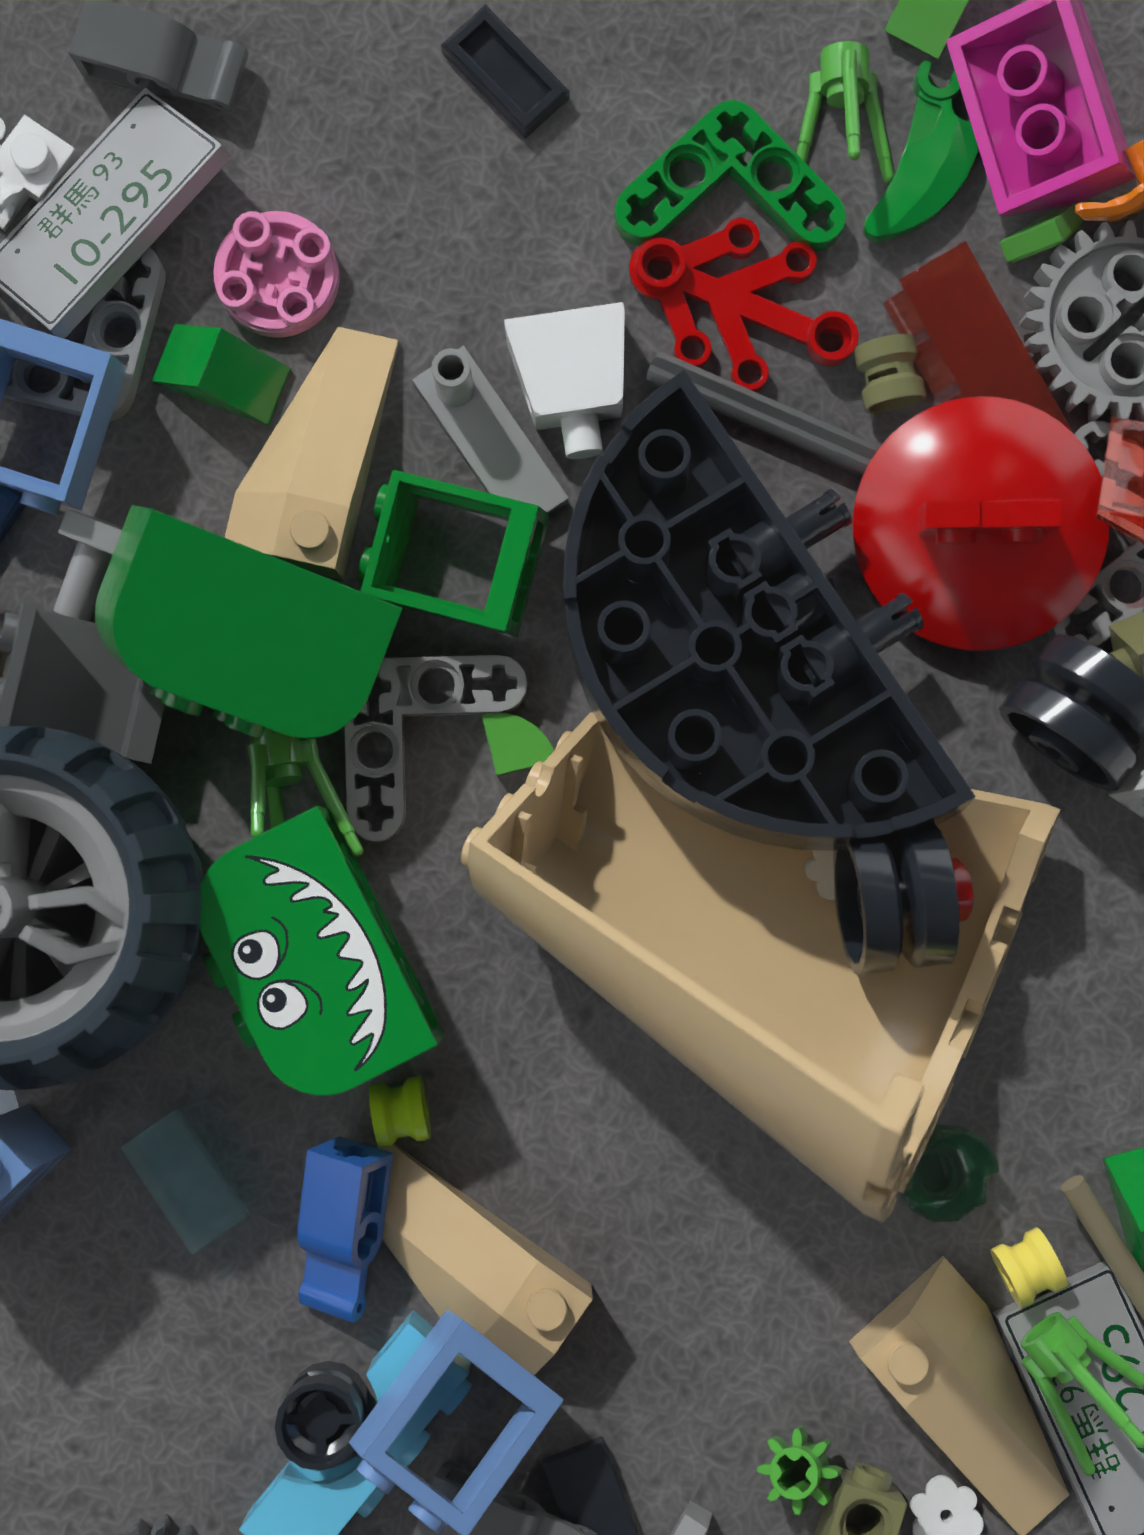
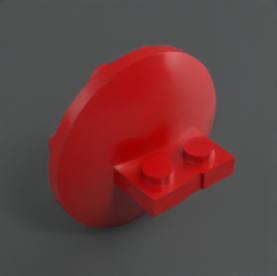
(981, 522)

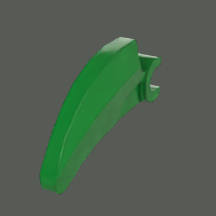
(932, 164)

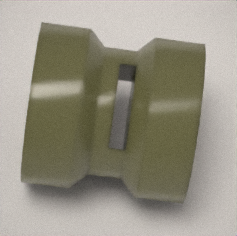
(889, 373)

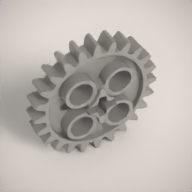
(1086, 284)

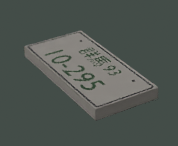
(106, 212)
(1115, 1492)

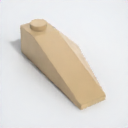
(314, 468)
(480, 1265)
(958, 1383)

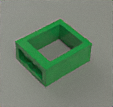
(515, 567)

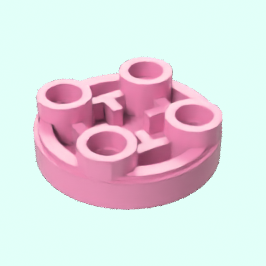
(276, 273)

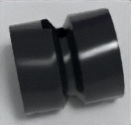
(321, 1415)

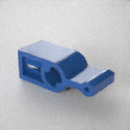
(341, 1223)

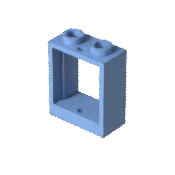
(78, 361)
(406, 1394)

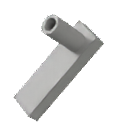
(486, 431)
(88, 564)

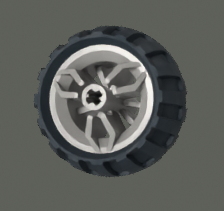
(135, 876)

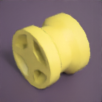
(1029, 1267)

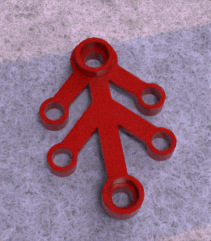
(733, 299)

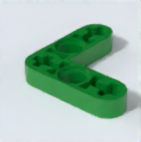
(719, 161)

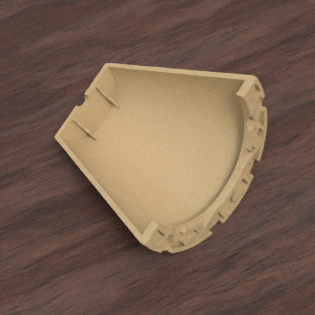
(745, 964)

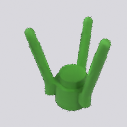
(847, 83)
(278, 762)
(1058, 1350)

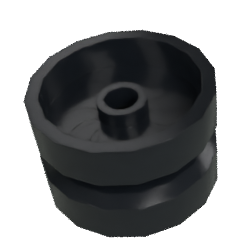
(1080, 711)
(897, 901)

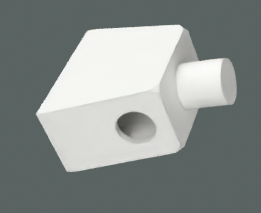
(571, 371)

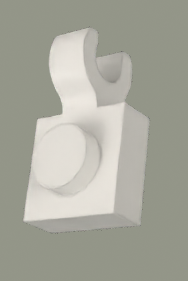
(30, 166)

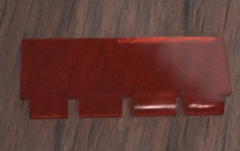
(968, 334)

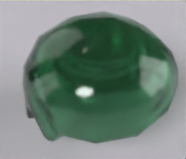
(969, 1168)

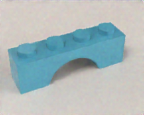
(325, 1500)

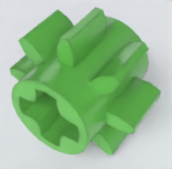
(783, 1465)

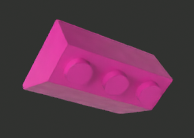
(1040, 106)

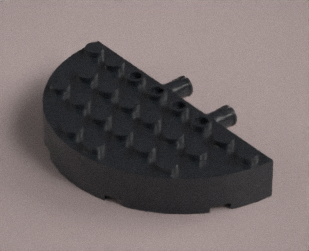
(730, 653)

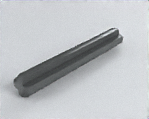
(769, 417)

